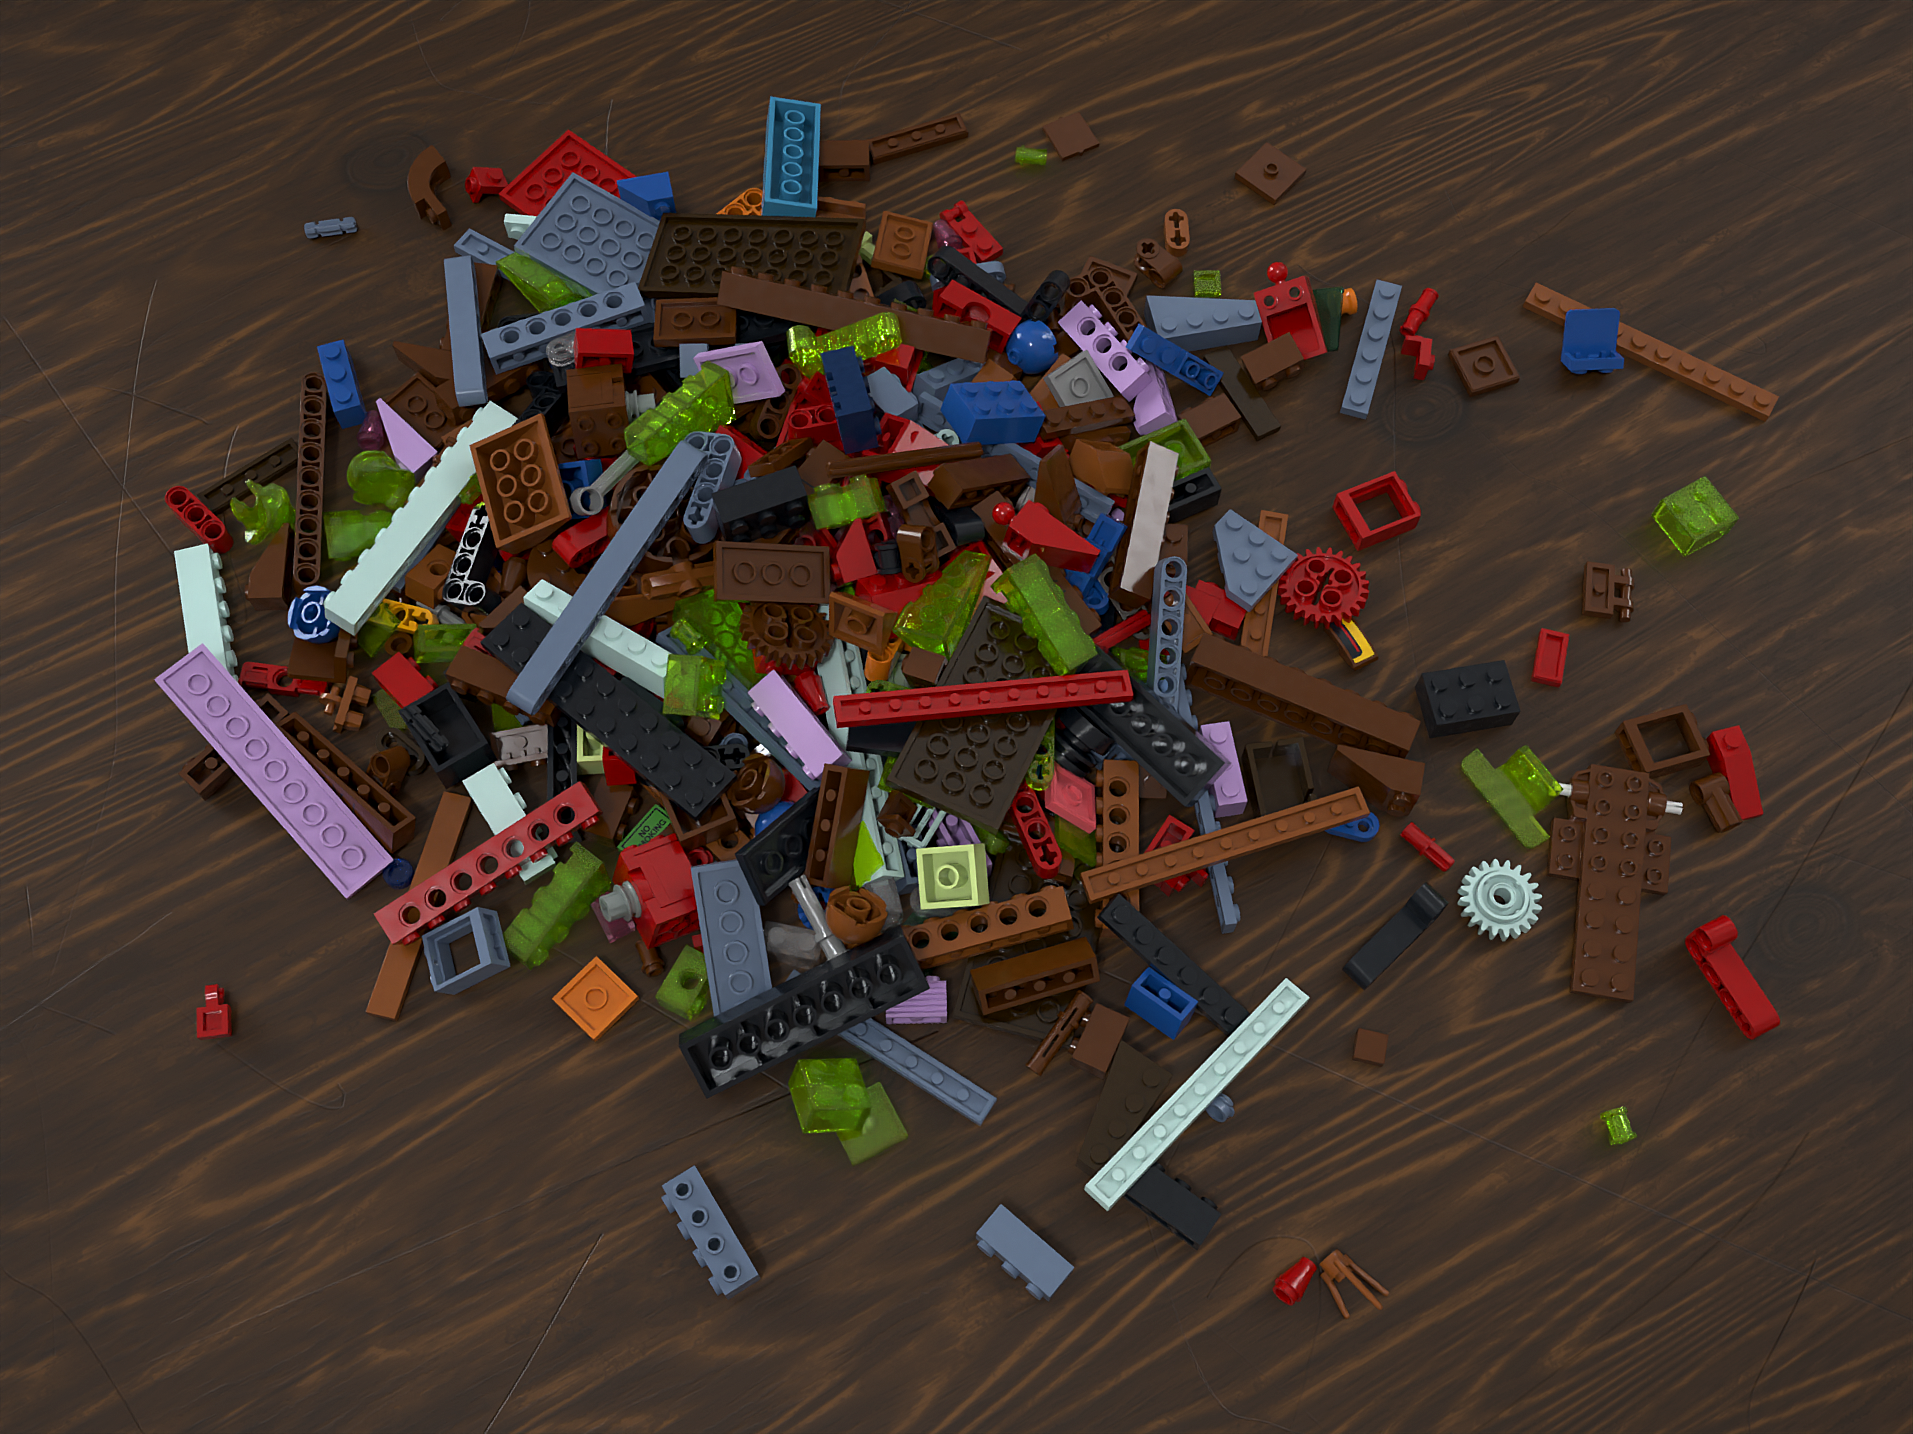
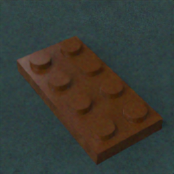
(771, 573)

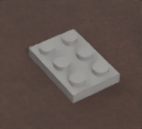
(1078, 382)

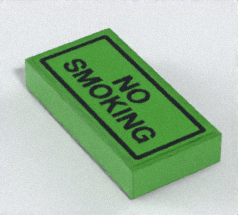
(649, 827)

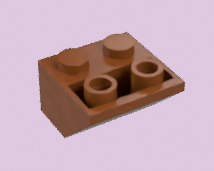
(1102, 466)

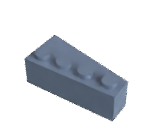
(1202, 321)

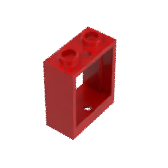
(1353, 522)

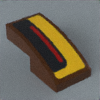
(1352, 644)

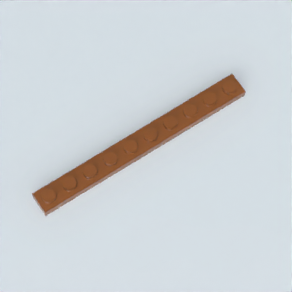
(1664, 358)
(1224, 845)

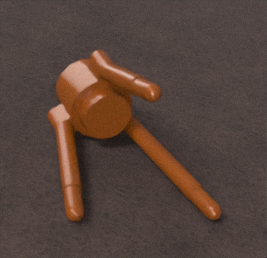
(1339, 1267)

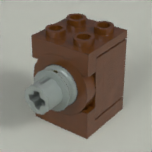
(602, 409)

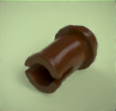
(650, 959)

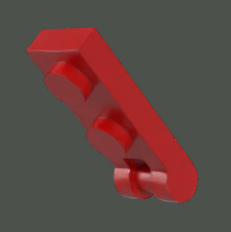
(972, 233)

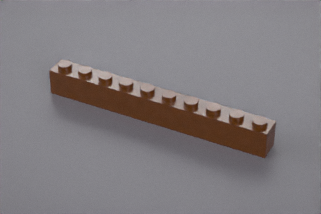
(833, 311)

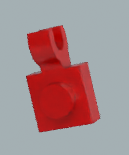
(215, 1018)

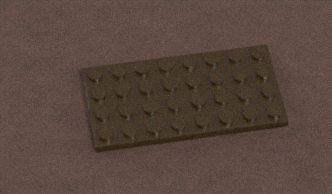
(697, 247)
(981, 760)
(1013, 876)

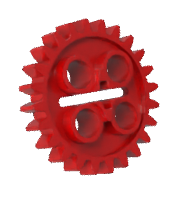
(1345, 596)

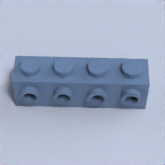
(710, 1232)

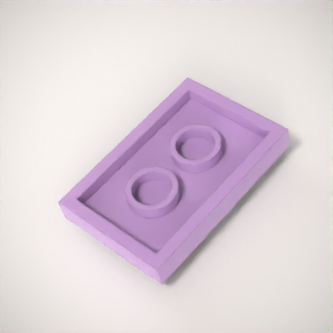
(749, 369)

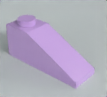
(1154, 404)
(407, 445)

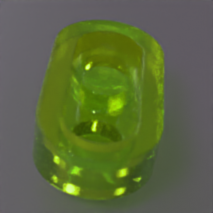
(993, 842)

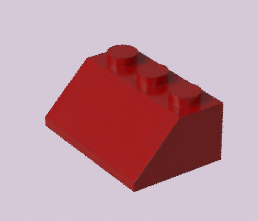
(893, 590)

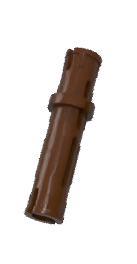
(1081, 1003)

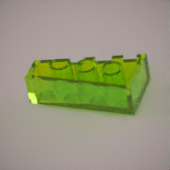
(1045, 614)

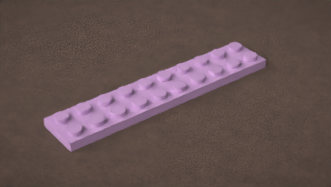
(274, 771)

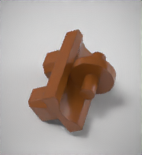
(346, 718)

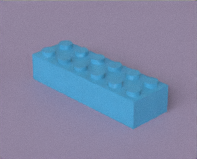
(791, 158)

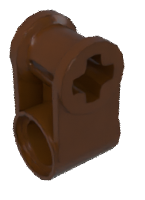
(1157, 266)
(918, 548)
(389, 768)

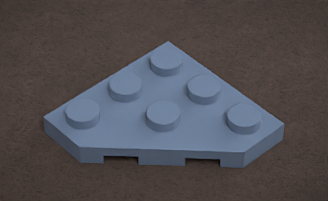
(1249, 559)

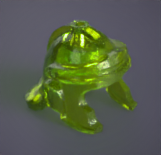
(379, 480)
(268, 514)

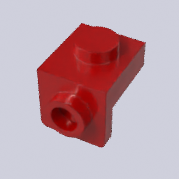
(484, 181)
(1420, 348)

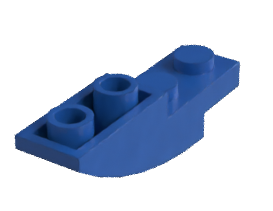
(1174, 359)

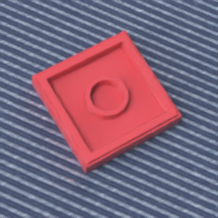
(1072, 799)

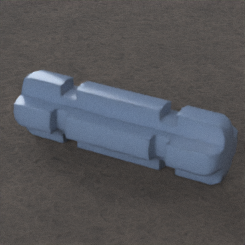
(330, 227)

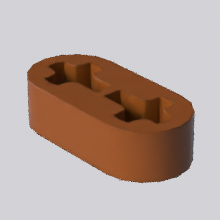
(1181, 232)

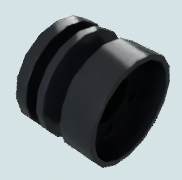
(1077, 740)

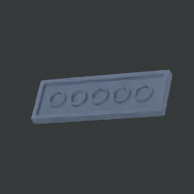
(730, 934)

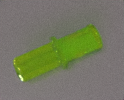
(470, 491)

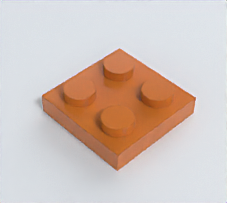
(595, 999)

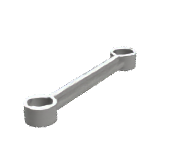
(602, 485)

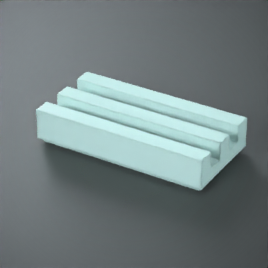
(912, 841)

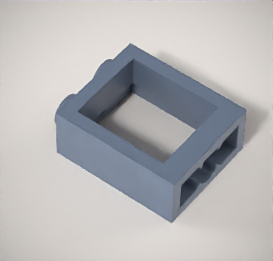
(489, 944)

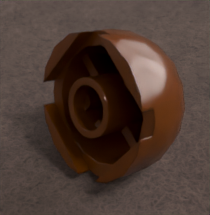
(758, 785)

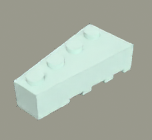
(501, 810)

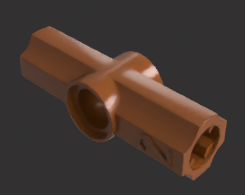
(681, 580)

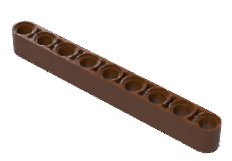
(310, 471)

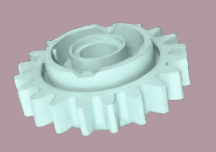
(1512, 887)

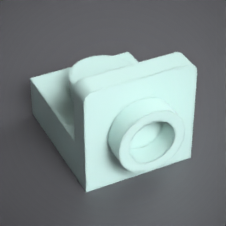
(517, 224)

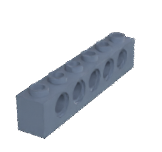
(528, 338)

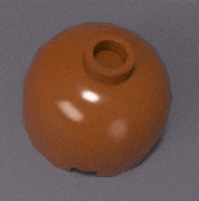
(855, 915)

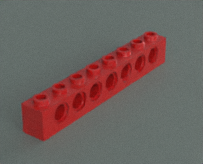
(394, 916)

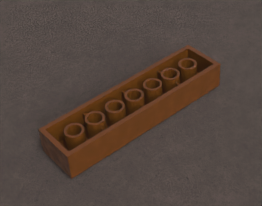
(1298, 699)

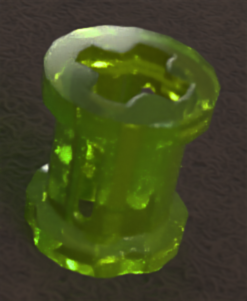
(696, 637)
(1618, 1125)

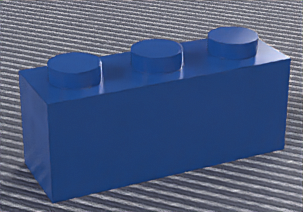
(342, 384)

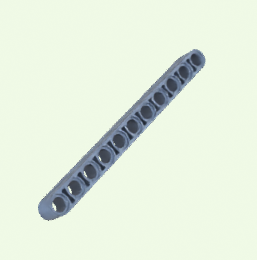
(606, 578)

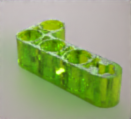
(867, 336)

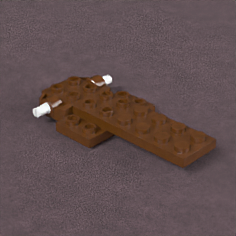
(1615, 857)

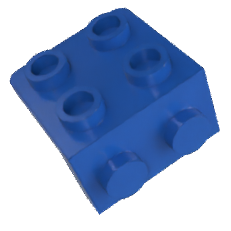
(1591, 340)

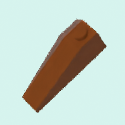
(633, 608)

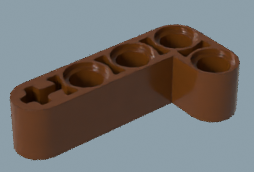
(1101, 296)

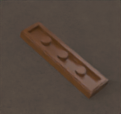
(917, 138)

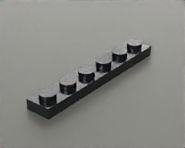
(1172, 964)

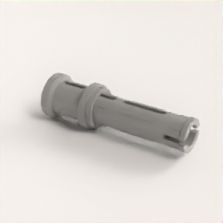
(816, 916)

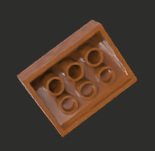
(521, 485)

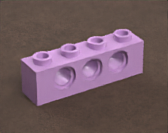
(1079, 323)

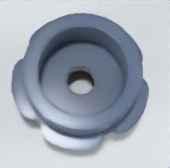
(1221, 1108)

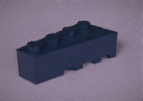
(850, 399)

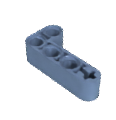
(717, 475)

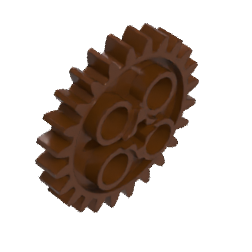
(767, 632)

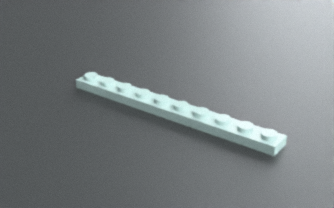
(1195, 1095)

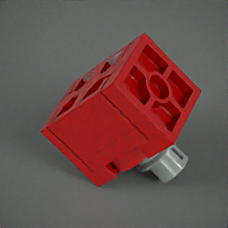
(654, 891)

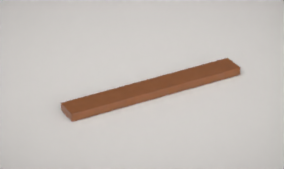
(437, 854)

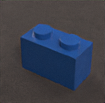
(1161, 1003)

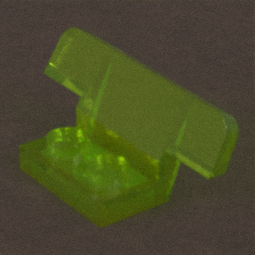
(1515, 791)

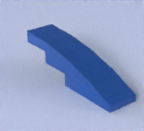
(1104, 536)

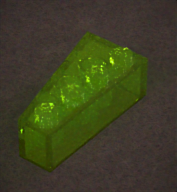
(698, 405)
(721, 625)
(557, 907)

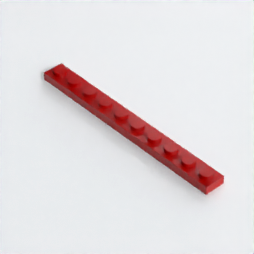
(982, 698)

